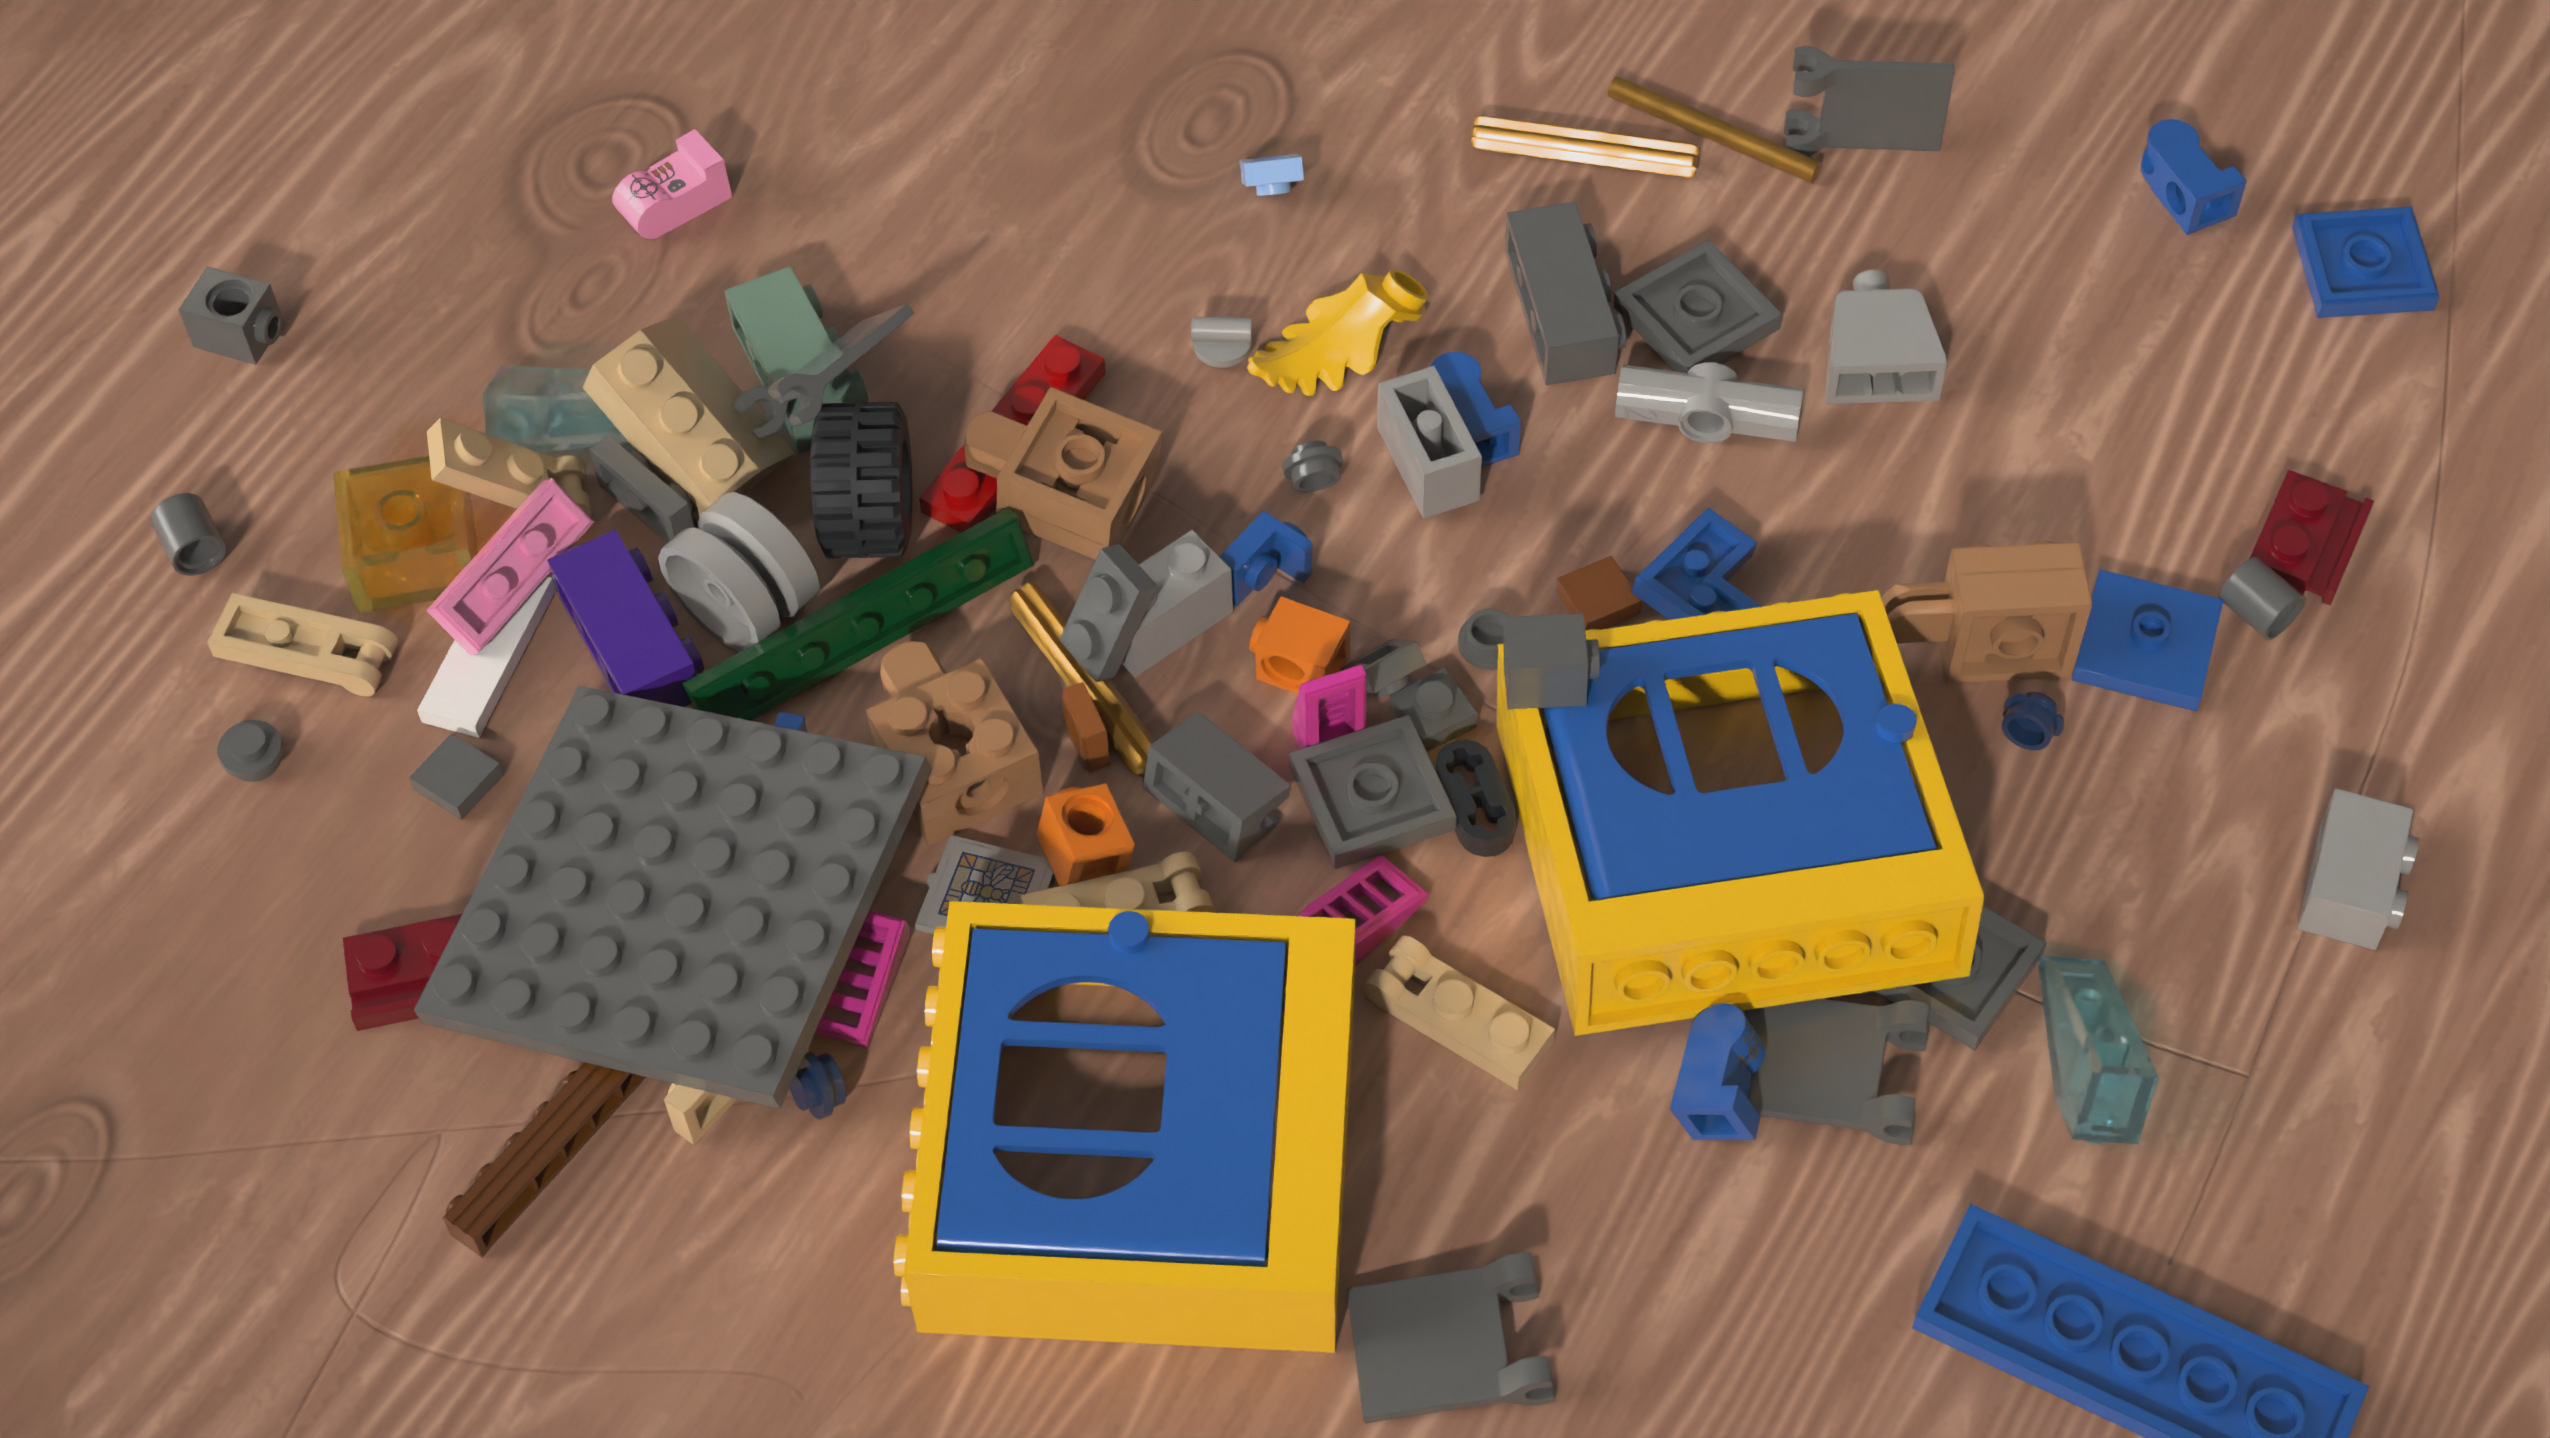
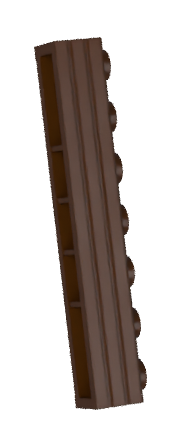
(537, 1155)

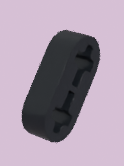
(1487, 793)

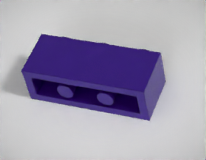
(624, 622)

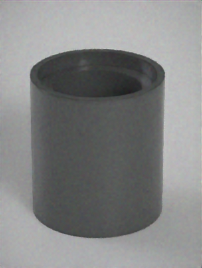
(188, 534)
(2262, 598)

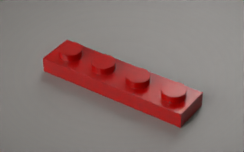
(966, 496)

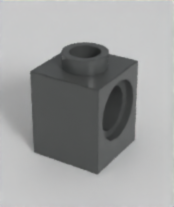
(231, 315)

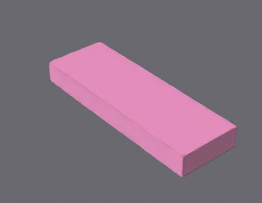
(509, 566)

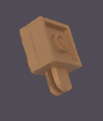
(1073, 446)
(1999, 612)
(965, 731)

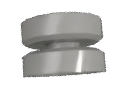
(739, 571)

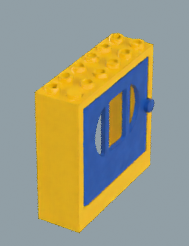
(1751, 888)
(1208, 1187)

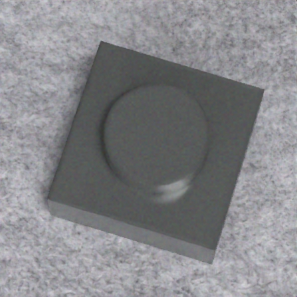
(1389, 666)
(1436, 708)

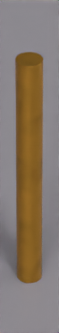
(1714, 129)

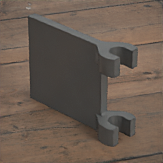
(1868, 104)
(812, 378)
(1829, 1061)
(1442, 1342)

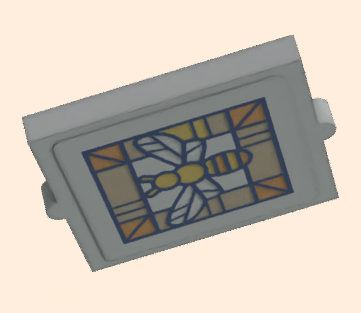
(980, 874)

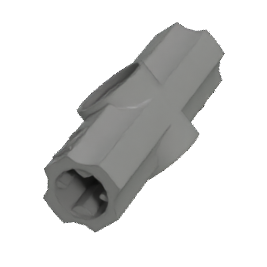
(1708, 403)

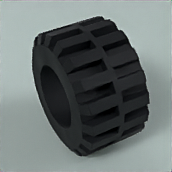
(861, 480)

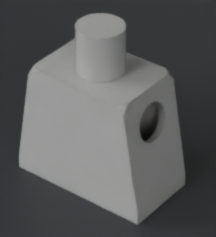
(1882, 345)

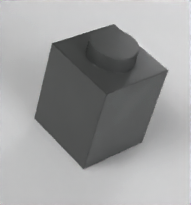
(1548, 661)

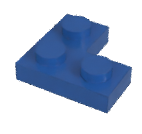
(1695, 570)

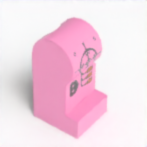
(674, 188)

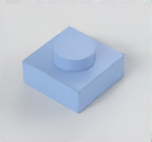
(1272, 174)

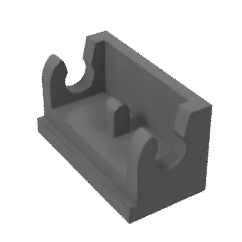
(1215, 785)

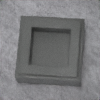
(456, 776)

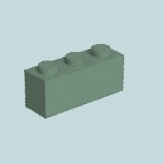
(782, 334)

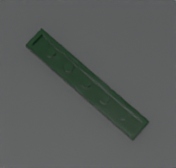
(864, 620)

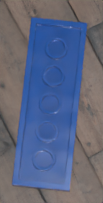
(2123, 1343)

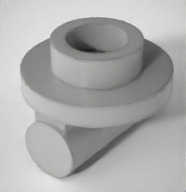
(1221, 340)

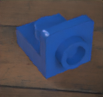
(1261, 550)

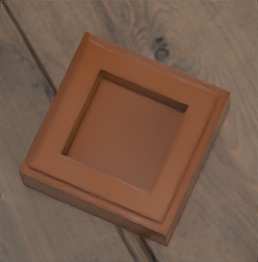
(1599, 593)
(1085, 727)

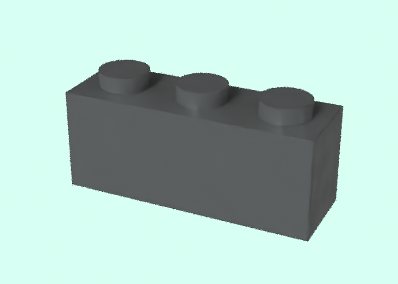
(1563, 293)

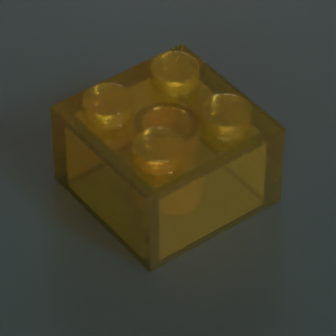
(401, 533)

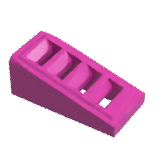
(1330, 707)
(1375, 926)
(894, 936)

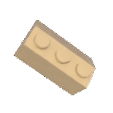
(681, 414)

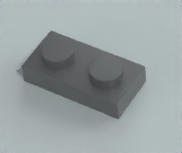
(636, 487)
(1108, 612)

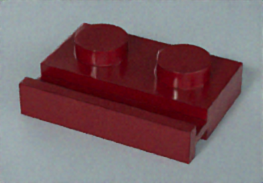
(2311, 534)
(392, 969)

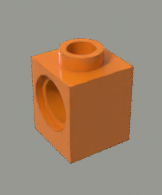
(1298, 645)
(1084, 834)

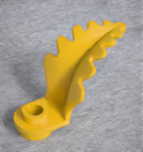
(1340, 334)

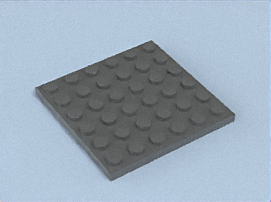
(676, 895)

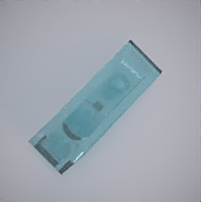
(544, 409)
(2095, 1052)

